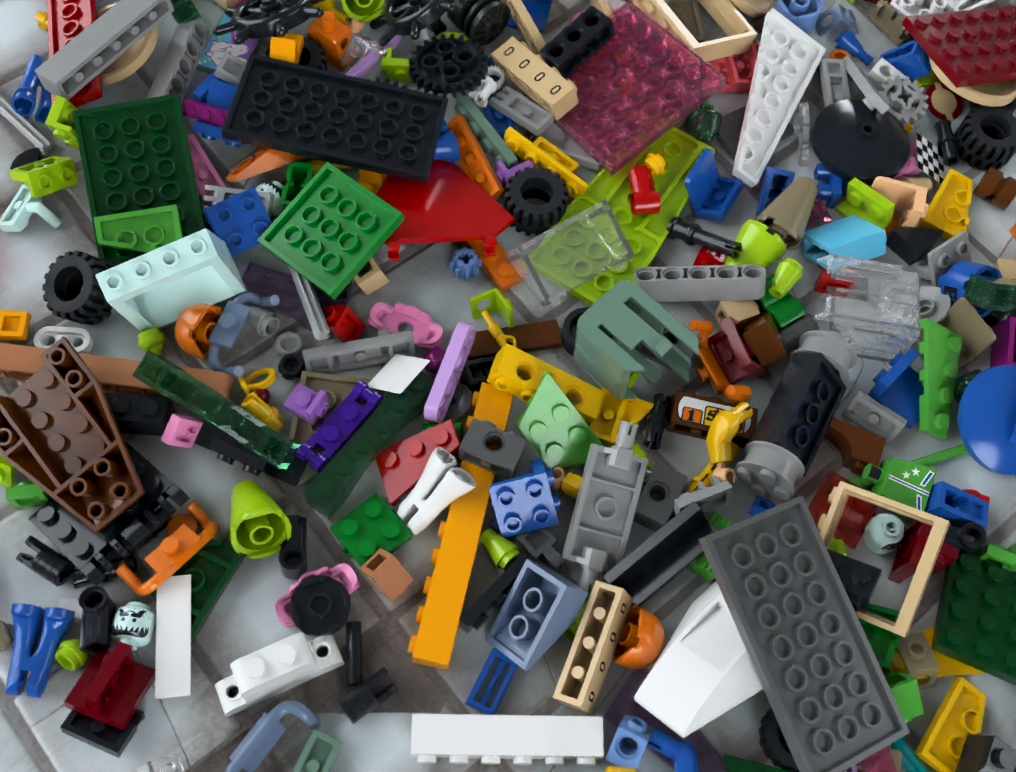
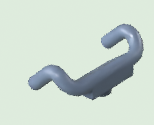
(229, 327)
(266, 734)

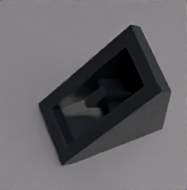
(912, 242)

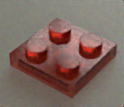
(855, 514)

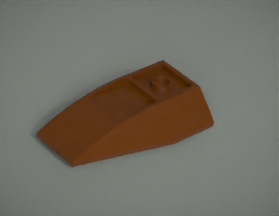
(67, 439)

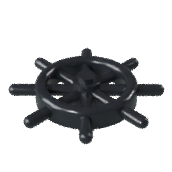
(411, 17)
(267, 18)

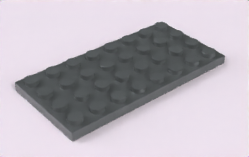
(804, 638)

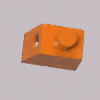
(332, 36)

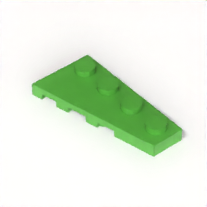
(938, 377)

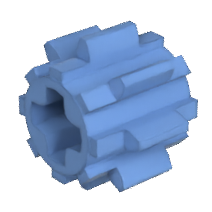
(465, 263)

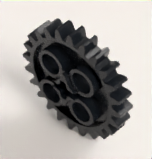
(448, 65)

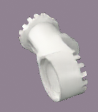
(487, 87)

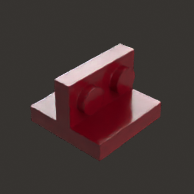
(734, 353)
(911, 550)
(111, 687)

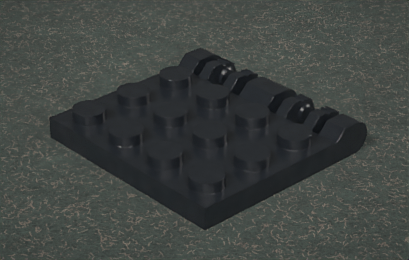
(87, 547)

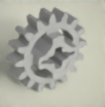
(903, 98)

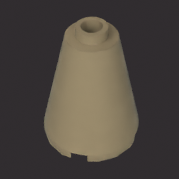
(790, 212)

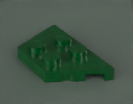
(210, 575)

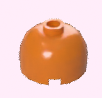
(195, 328)
(640, 640)

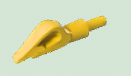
(497, 332)

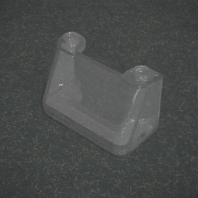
(571, 254)

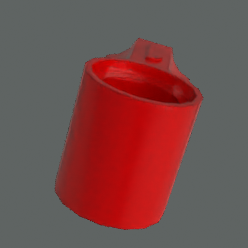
(643, 196)

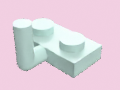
(21, 208)

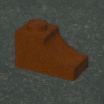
(855, 445)

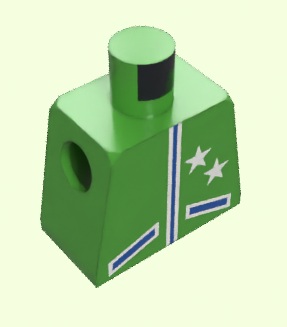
(901, 482)

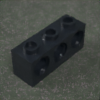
(578, 41)

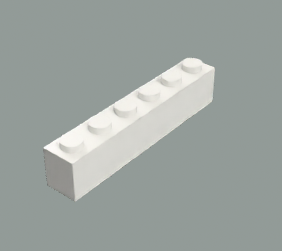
(507, 738)

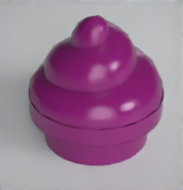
(435, 356)

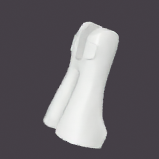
(425, 504)

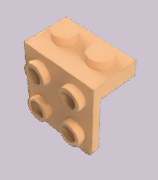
(908, 199)

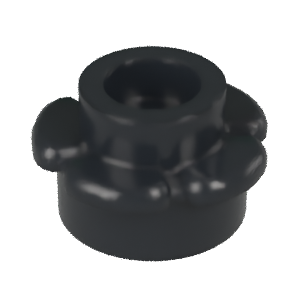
(288, 361)

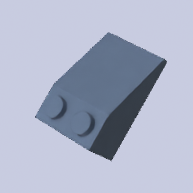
(535, 614)

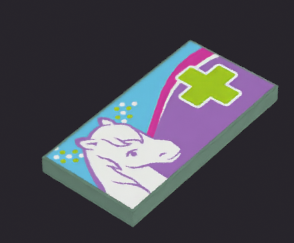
(218, 45)

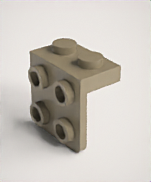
(974, 331)

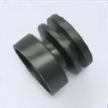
(480, 19)

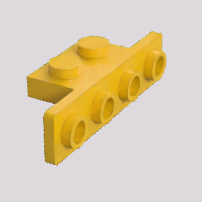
(548, 156)

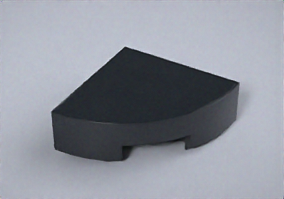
(27, 157)

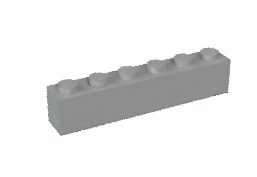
(100, 45)

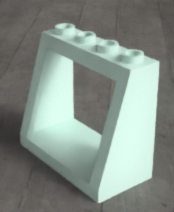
(169, 279)

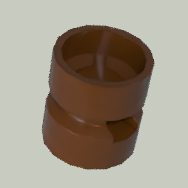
(996, 188)

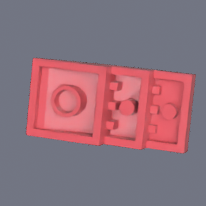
(737, 70)

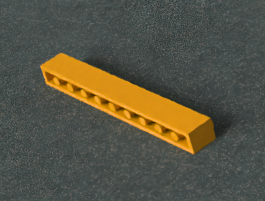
(458, 547)

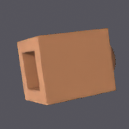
(386, 574)

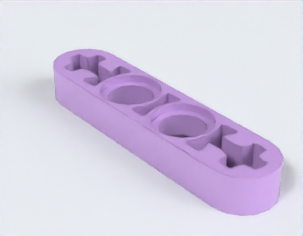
(449, 372)

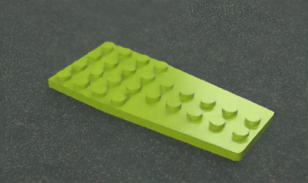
(647, 231)

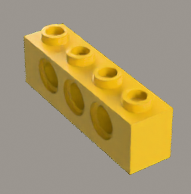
(513, 361)

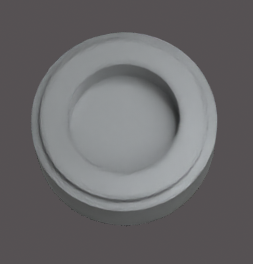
(289, 343)

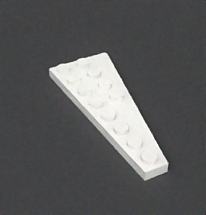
(779, 80)

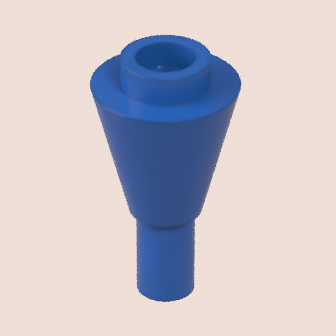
(848, 42)

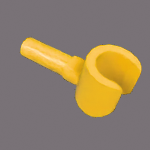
(42, 17)

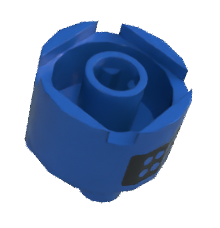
(957, 277)

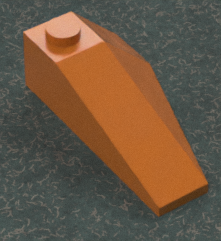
(264, 161)

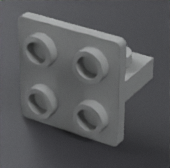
(944, 257)

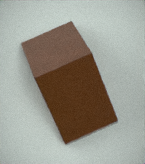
(765, 340)

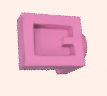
(181, 430)

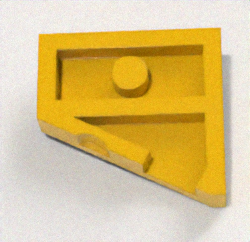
(616, 410)

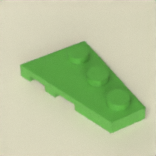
(139, 229)

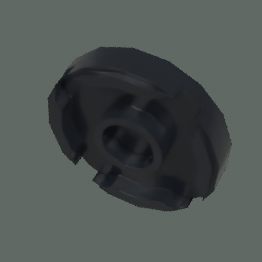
(320, 606)

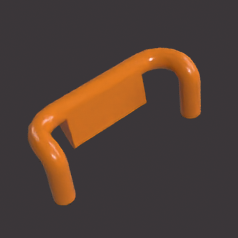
(710, 368)
(171, 553)

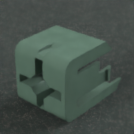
(616, 326)

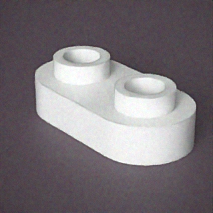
(73, 335)

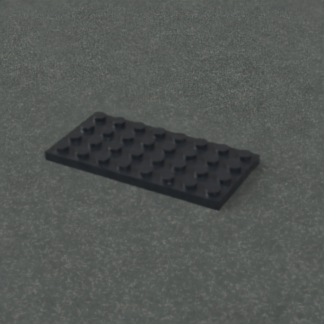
(336, 118)

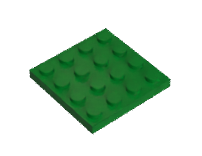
(331, 230)

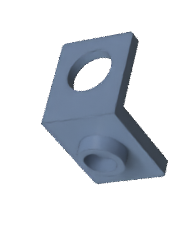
(840, 16)

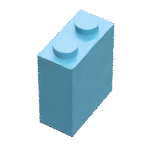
(845, 237)

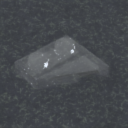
(801, 126)

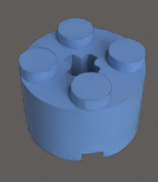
(800, 12)

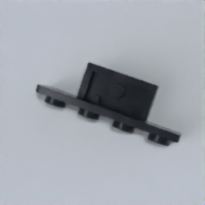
(232, 450)

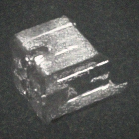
(878, 310)

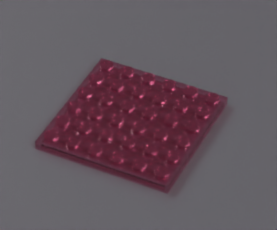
(635, 89)

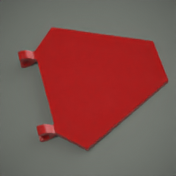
(443, 210)

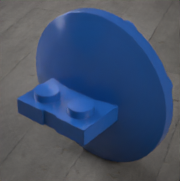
(989, 419)

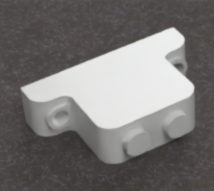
(276, 670)

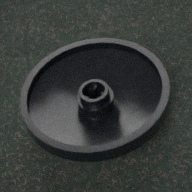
(859, 141)

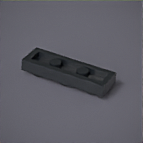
(494, 596)

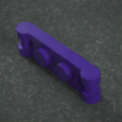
(340, 426)

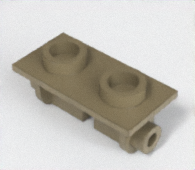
(891, 25)

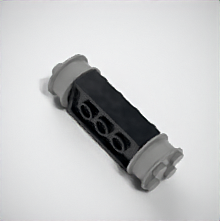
(797, 415)

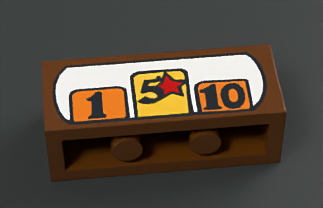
(693, 415)

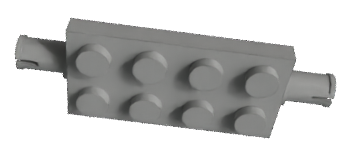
(605, 506)

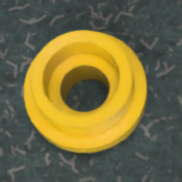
(655, 163)

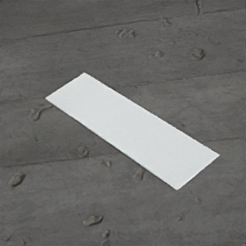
(173, 638)

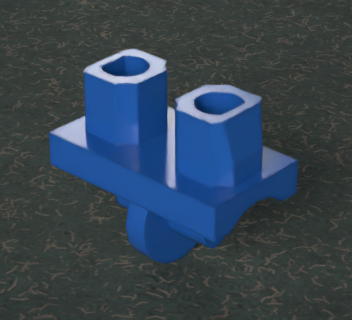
(832, 189)

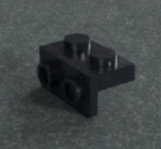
(857, 578)

